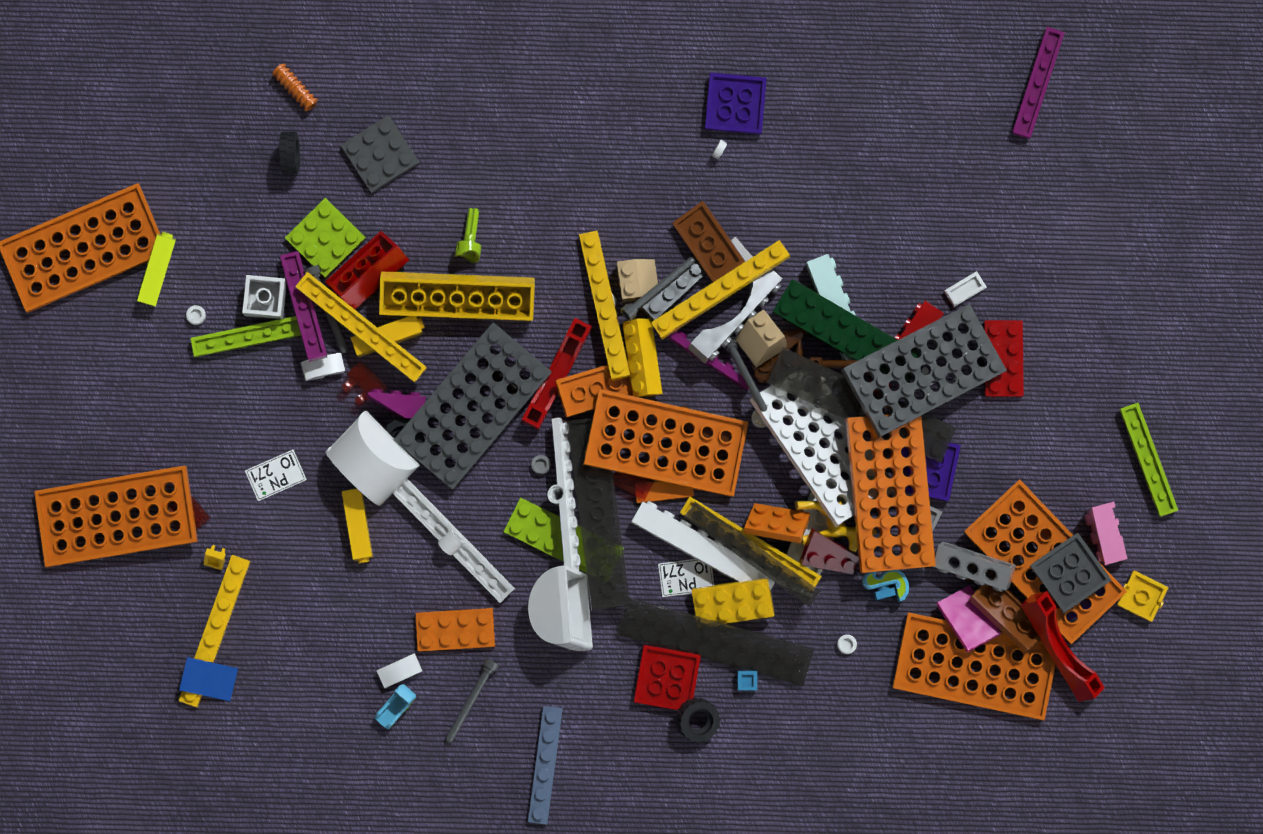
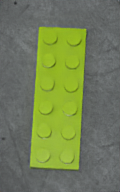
(541, 530)

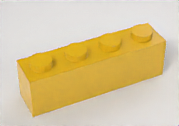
(642, 358)

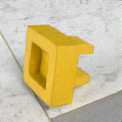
(214, 558)

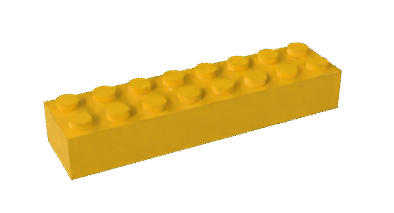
(456, 296)

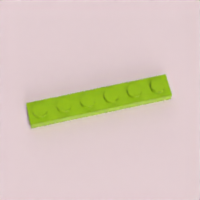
(245, 336)
(1148, 459)

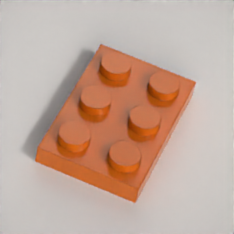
(777, 523)

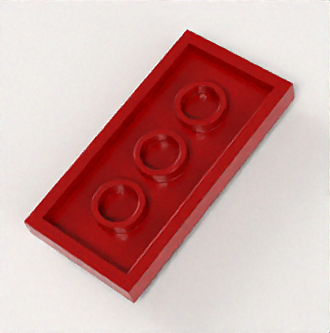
(1008, 342)

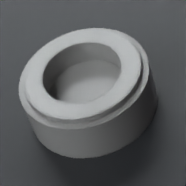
(540, 464)

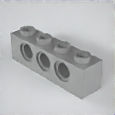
(1003, 570)

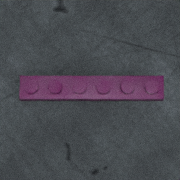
(1038, 82)
(303, 308)
(726, 369)

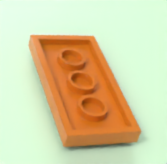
(580, 391)
(455, 629)

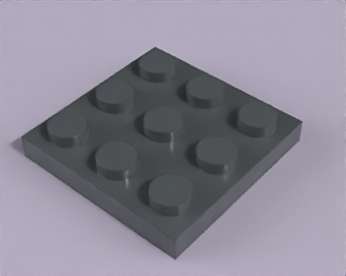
(380, 154)
(1070, 573)

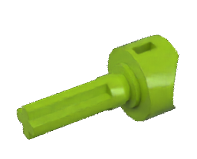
(469, 248)

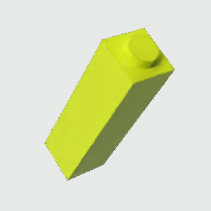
(156, 269)

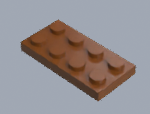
(708, 241)
(1006, 613)

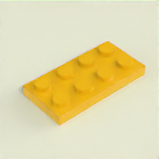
(734, 601)

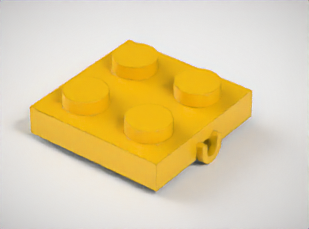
(1142, 596)

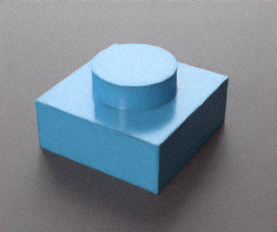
(884, 592)
(747, 680)

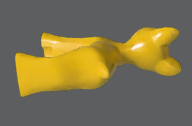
(831, 531)

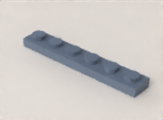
(545, 765)

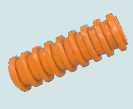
(294, 87)

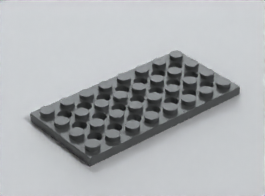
(952, 366)
(489, 431)

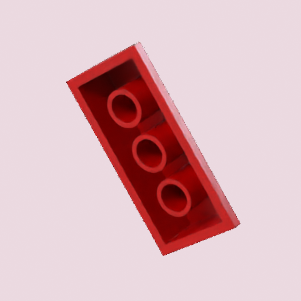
(362, 272)

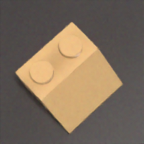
(636, 278)
(761, 338)

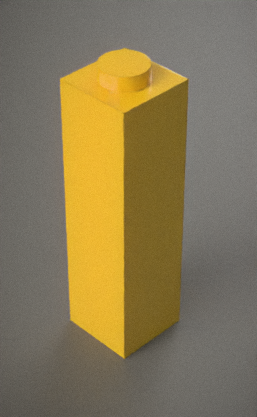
(398, 331)
(357, 525)

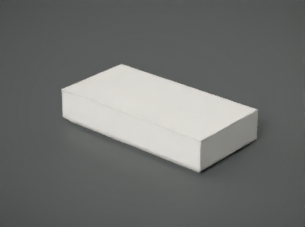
(965, 289)

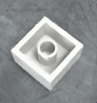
(264, 297)

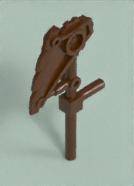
(793, 338)

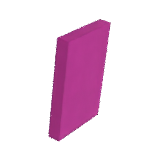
(967, 620)

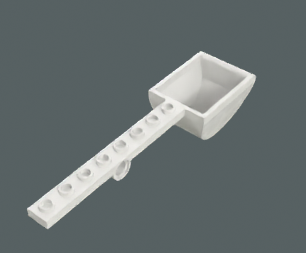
(381, 468)
(560, 596)

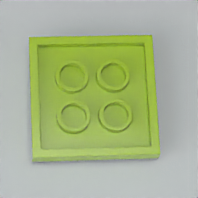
(325, 237)

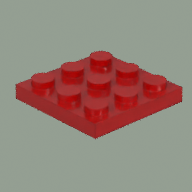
(666, 677)

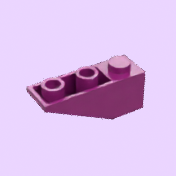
(400, 405)

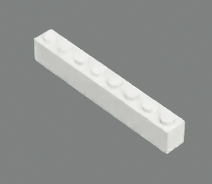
(694, 543)

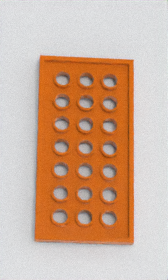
(80, 217)
(651, 469)
(102, 488)
(863, 504)
(1059, 533)
(961, 693)

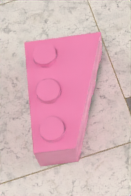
(1106, 534)

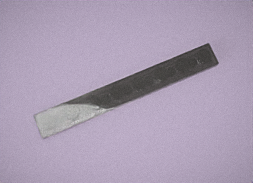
(752, 554)

